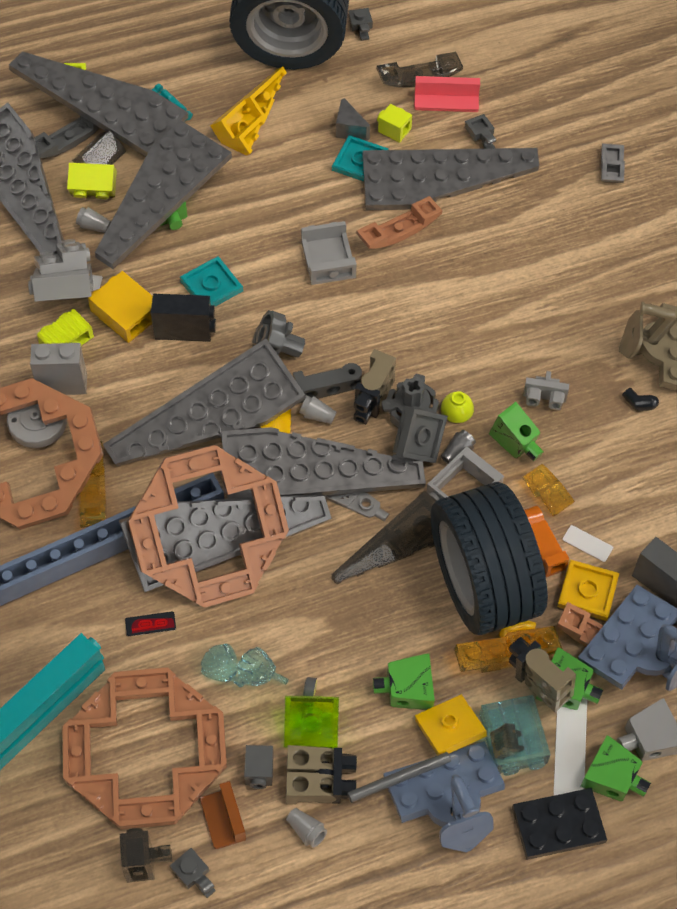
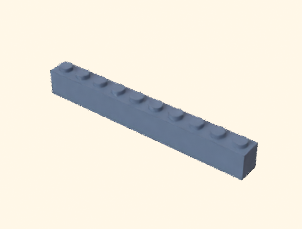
(84, 547)

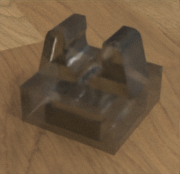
(505, 741)

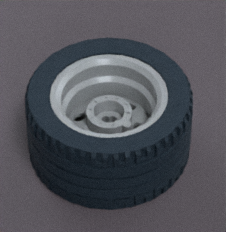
(289, 31)
(489, 558)

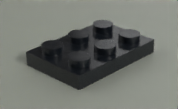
(559, 823)

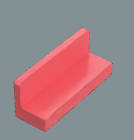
(447, 94)

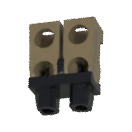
(374, 386)
(541, 674)
(316, 774)

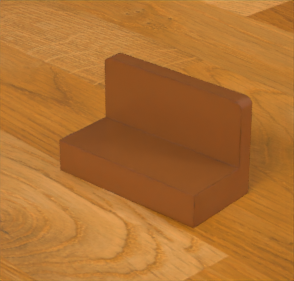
(223, 817)

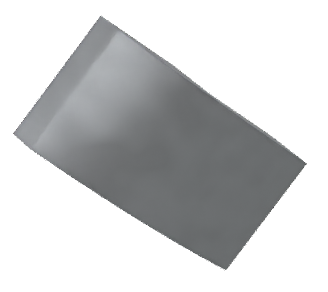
(612, 163)

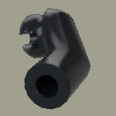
(640, 402)

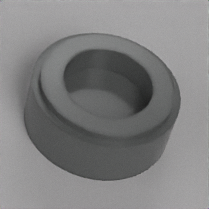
(310, 686)

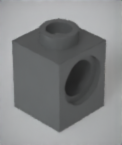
(259, 766)

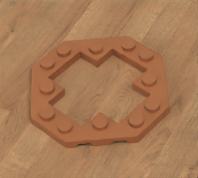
(70, 475)
(161, 497)
(188, 782)

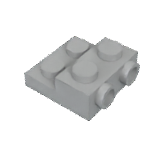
(69, 257)

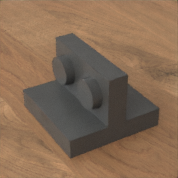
(419, 434)

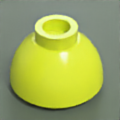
(457, 407)

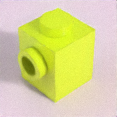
(394, 123)

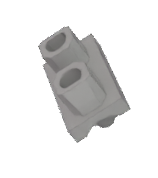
(547, 389)

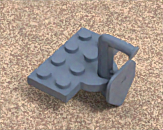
(636, 639)
(453, 789)

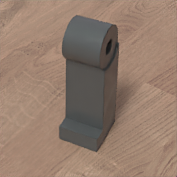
(329, 382)

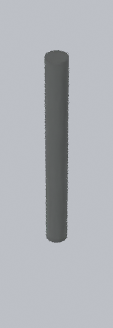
(398, 777)

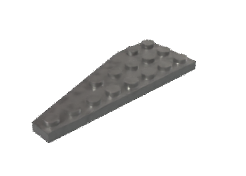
(130, 111)
(406, 176)
(166, 179)
(24, 183)
(234, 397)
(319, 465)
(214, 528)

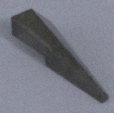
(397, 540)

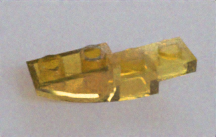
(495, 654)

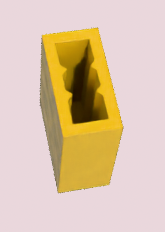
(122, 306)

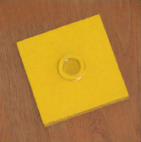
(589, 589)
(450, 725)

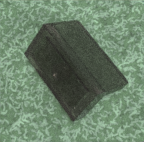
(102, 150)

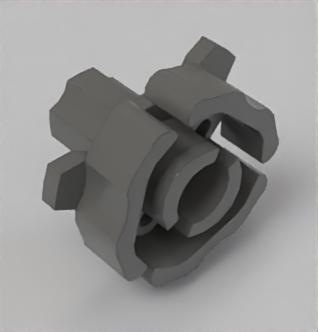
(278, 333)
(410, 393)

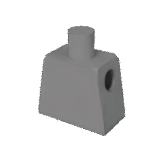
(651, 732)

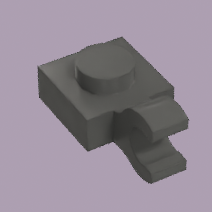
(361, 20)
(481, 128)
(192, 871)

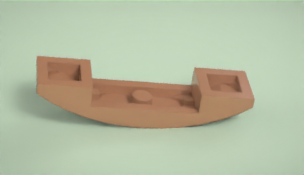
(402, 226)
(578, 625)

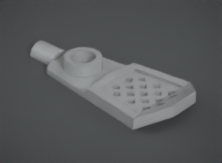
(354, 502)

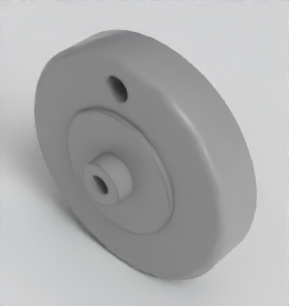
(30, 431)

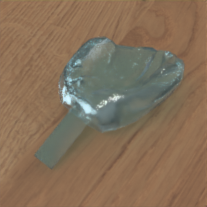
(221, 664)
(258, 668)

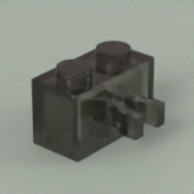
(139, 855)

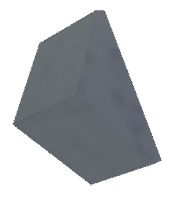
(351, 123)

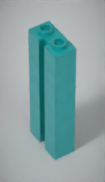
(48, 695)

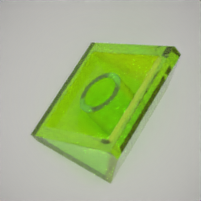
(311, 721)

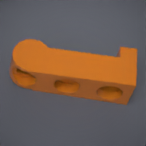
(549, 548)

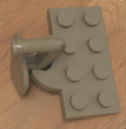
(655, 341)

